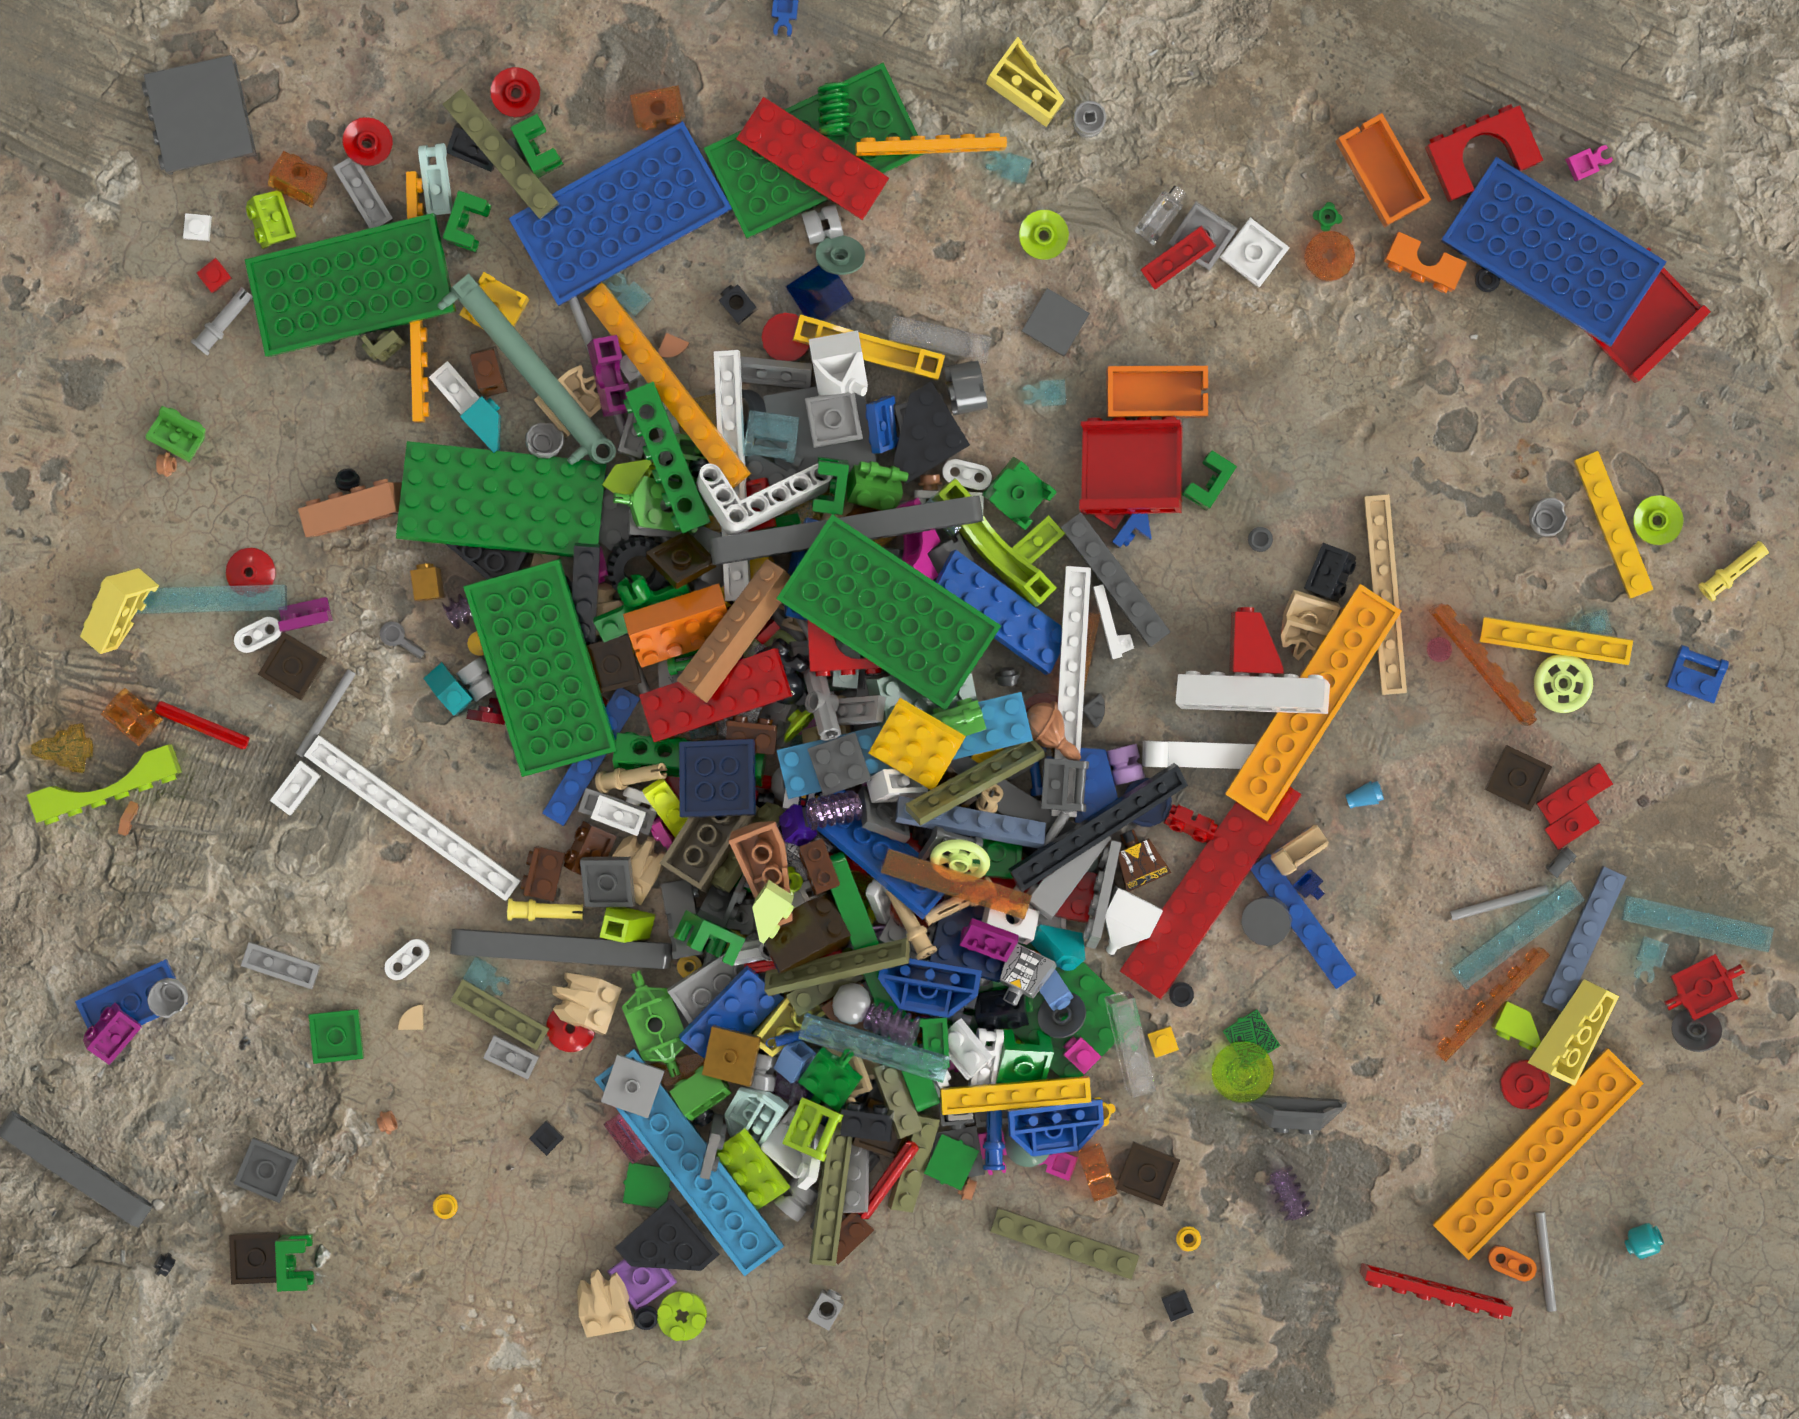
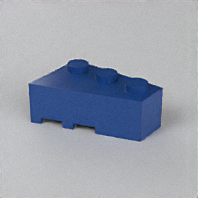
(1099, 783)

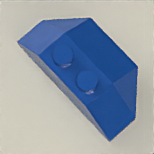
(930, 987)
(1055, 1127)

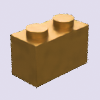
(427, 582)

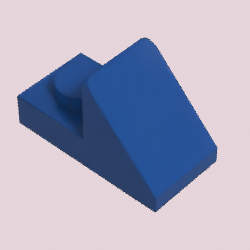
(1136, 521)

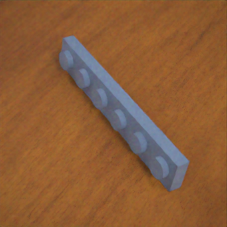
(980, 824)
(1583, 938)

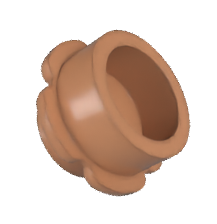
(166, 464)
(930, 481)
(387, 1122)
(968, 1189)

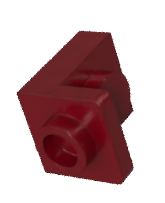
(488, 714)

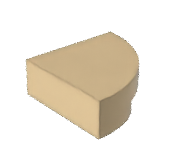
(412, 1019)

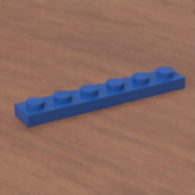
(582, 772)
(1304, 923)

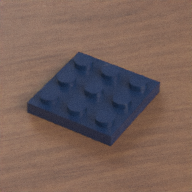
(717, 778)
(947, 941)

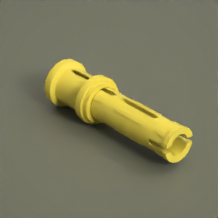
(1724, 577)
(532, 910)

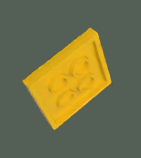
(916, 744)

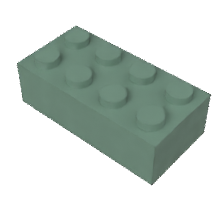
(893, 689)

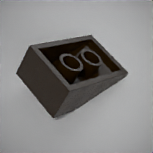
(812, 934)

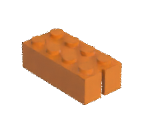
(1383, 170)
(1156, 391)
(675, 624)

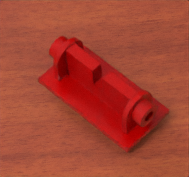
(1180, 821)

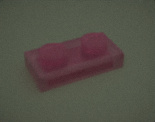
(626, 1138)

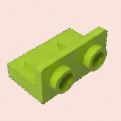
(270, 219)

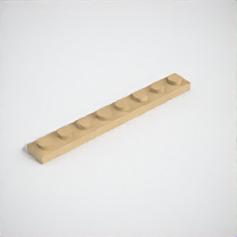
(1385, 585)

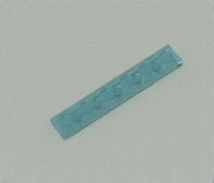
(216, 599)
(1697, 923)
(1517, 934)
(874, 1047)

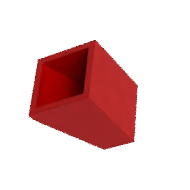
(1251, 644)

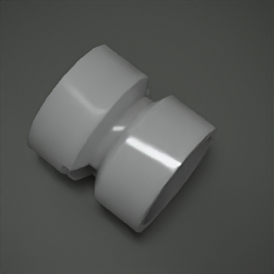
(1089, 119)
(814, 228)
(478, 678)
(763, 1074)
(795, 1200)

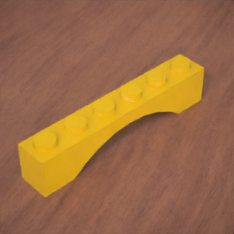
(877, 350)

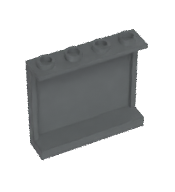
(199, 114)
(794, 405)

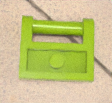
(805, 1125)

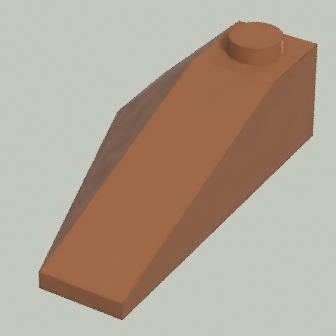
(761, 857)

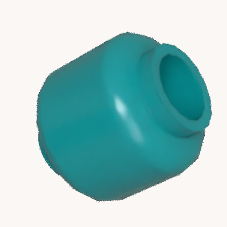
(1644, 1241)

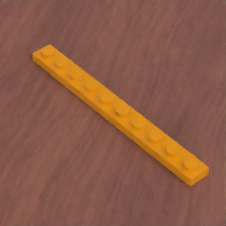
(418, 333)
(669, 387)

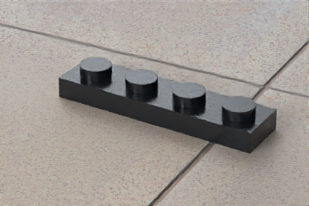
(586, 587)

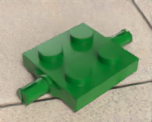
(831, 1078)

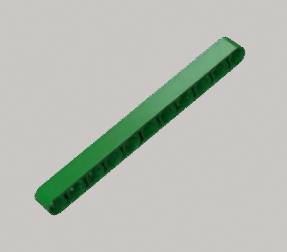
(862, 936)

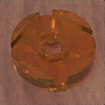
(1340, 265)

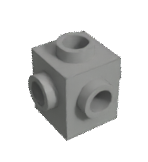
(744, 919)

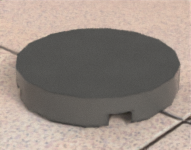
(1266, 921)

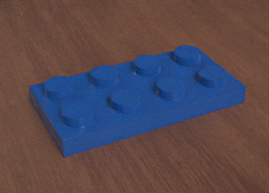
(128, 993)
(737, 1007)

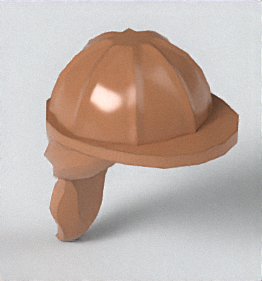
(1049, 729)

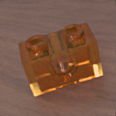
(643, 103)
(303, 190)
(131, 716)
(1097, 1172)

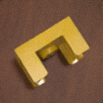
(507, 300)

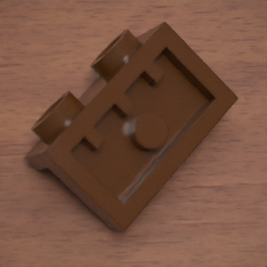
(761, 731)
(588, 842)
(818, 866)
(543, 873)
(852, 1233)

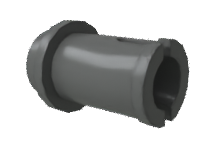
(1561, 862)

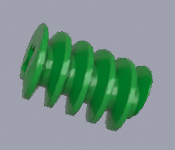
(832, 108)

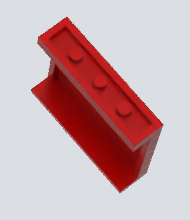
(1655, 327)
(1131, 466)

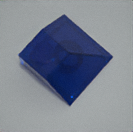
(820, 294)

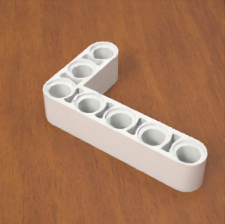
(763, 499)
(1195, 754)

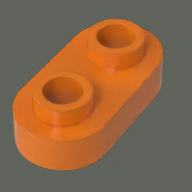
(1511, 1263)

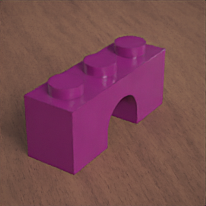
(605, 362)

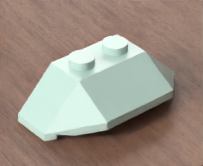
(756, 1111)

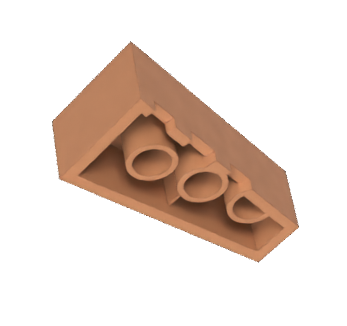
(350, 509)

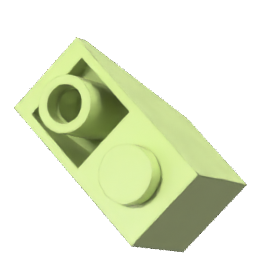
(769, 909)

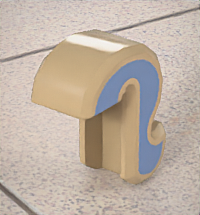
(1299, 850)

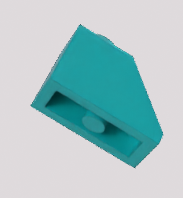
(485, 422)
(448, 689)
(1060, 946)

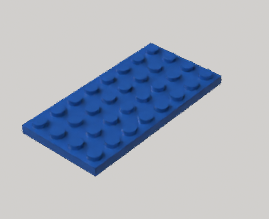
(621, 213)
(1553, 251)

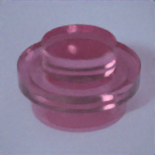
(1439, 649)

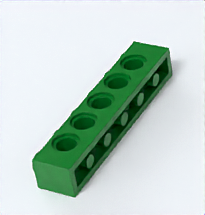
(635, 401)
(631, 742)

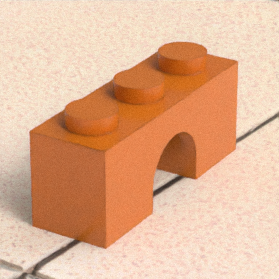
(1403, 256)

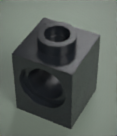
(740, 314)

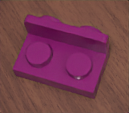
(305, 614)
(988, 940)
(110, 1033)

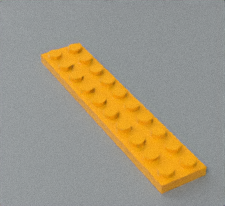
(1294, 735)
(1537, 1154)

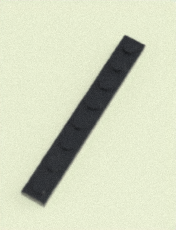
(1098, 827)

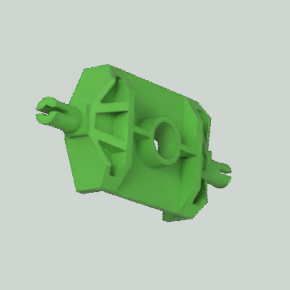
(646, 503)
(650, 1003)

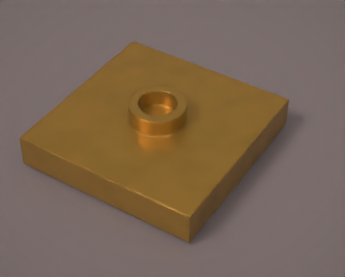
(731, 1055)

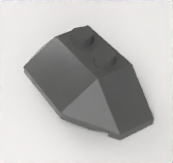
(1297, 1112)

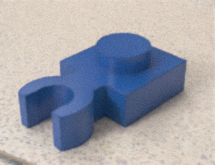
(785, 11)

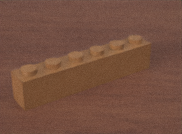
(735, 632)

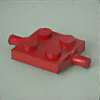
(1704, 987)

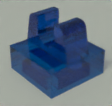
(1309, 884)

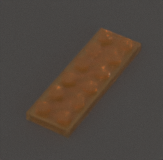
(1489, 671)

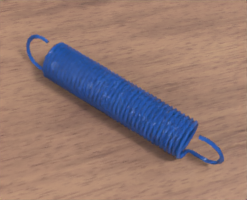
(787, 1038)

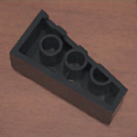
(491, 561)

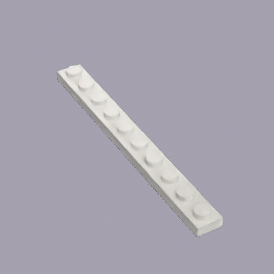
(730, 425)
(1073, 664)
(412, 818)

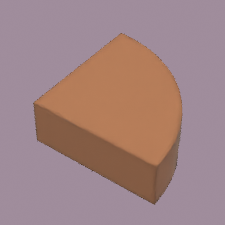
(672, 346)
(125, 820)

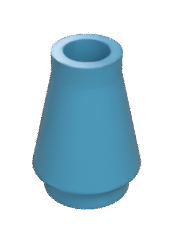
(1365, 795)

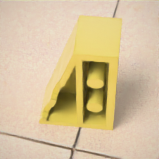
(1025, 84)
(115, 607)

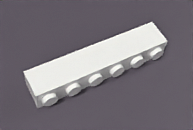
(1253, 693)

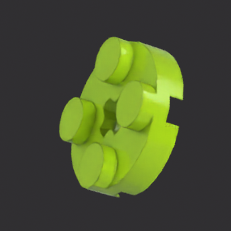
(677, 1329)

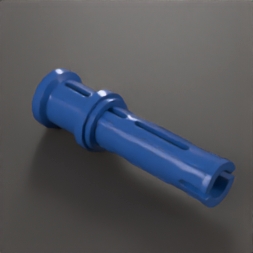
(993, 1144)

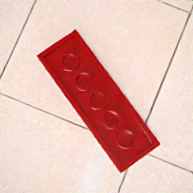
(812, 158)
(748, 686)
(1426, 1289)

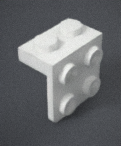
(782, 1154)

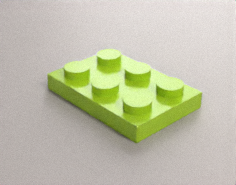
(752, 1169)

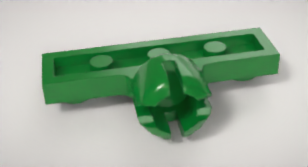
(633, 597)

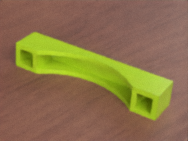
(1011, 567)
(152, 767)

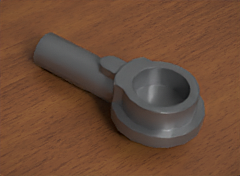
(394, 634)

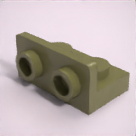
(386, 345)

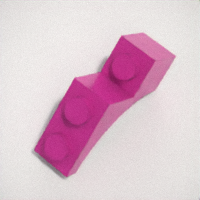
(918, 545)

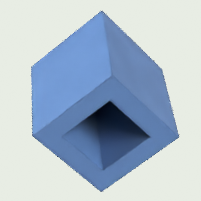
(1056, 992)
(794, 1060)

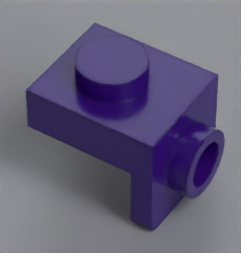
(794, 827)

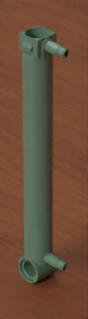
(531, 368)

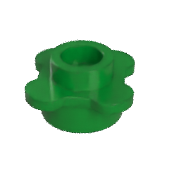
(1328, 209)

